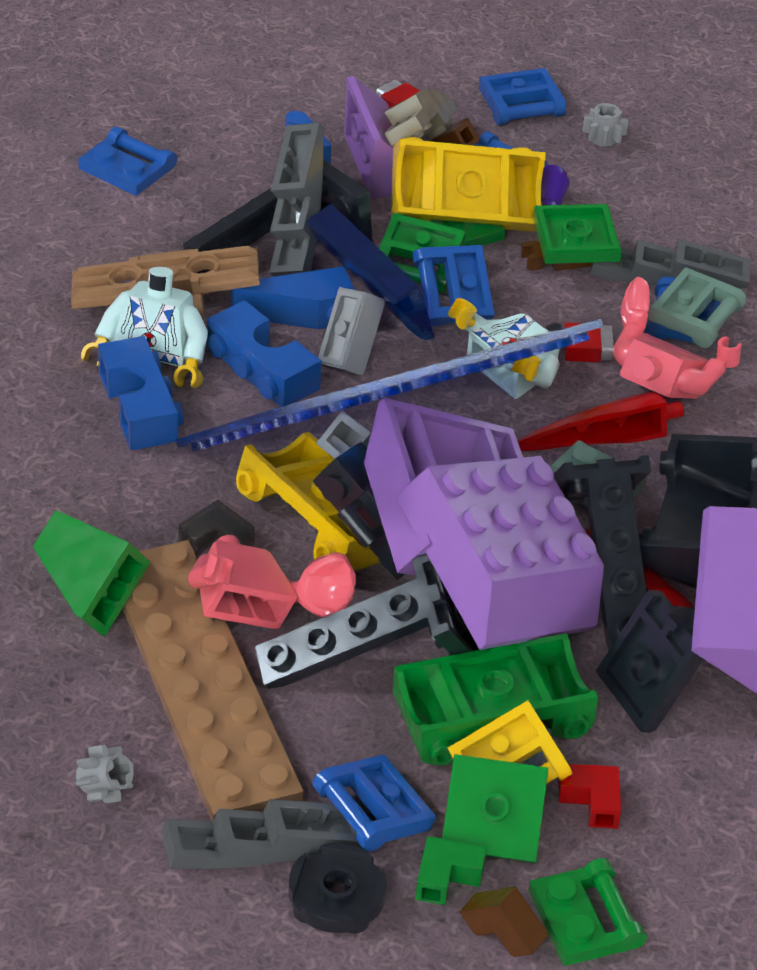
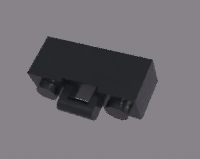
(349, 491)

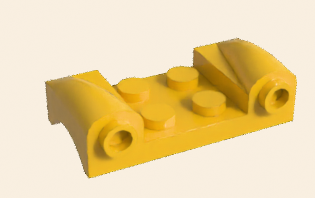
(466, 183)
(291, 475)

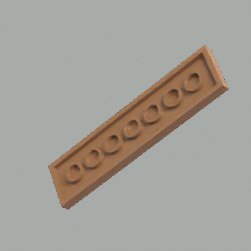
(207, 689)

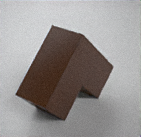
(458, 133)
(508, 916)

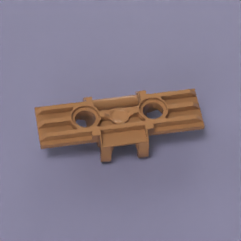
(229, 270)

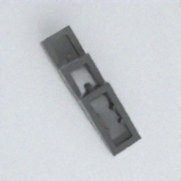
(299, 196)
(655, 262)
(255, 837)

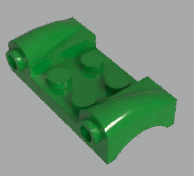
(468, 690)

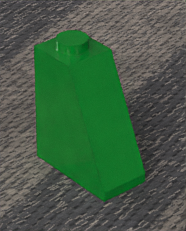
(90, 568)

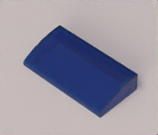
(372, 269)

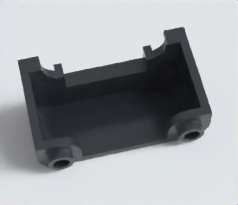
(699, 475)

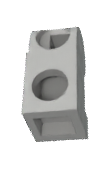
(343, 435)

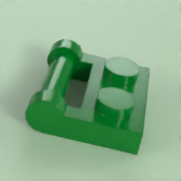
(409, 234)
(573, 920)

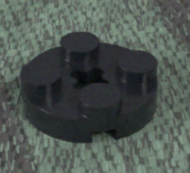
(333, 911)

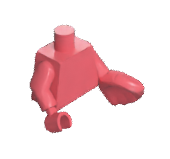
(660, 364)
(251, 589)

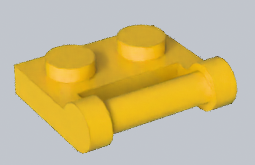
(515, 739)

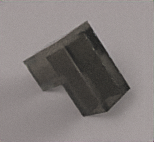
(211, 524)

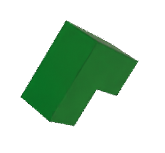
(445, 863)

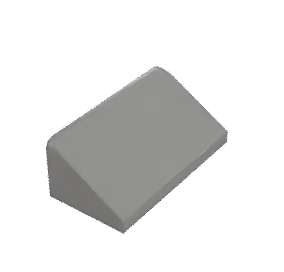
(351, 330)

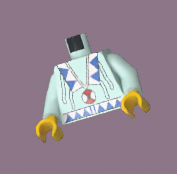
(164, 318)
(485, 334)

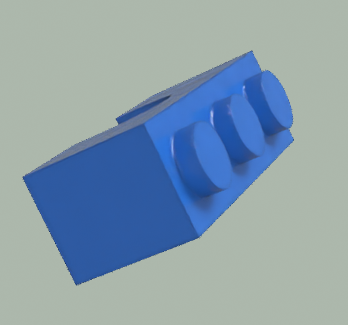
(279, 373)
(144, 395)

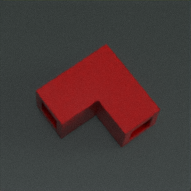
(596, 787)

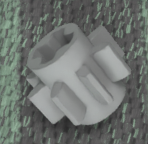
(605, 125)
(104, 773)

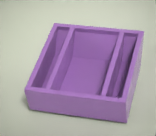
(408, 441)
(507, 549)
(728, 593)

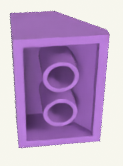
(366, 139)

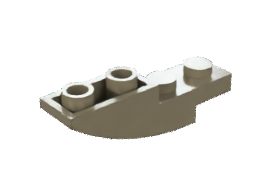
(420, 116)

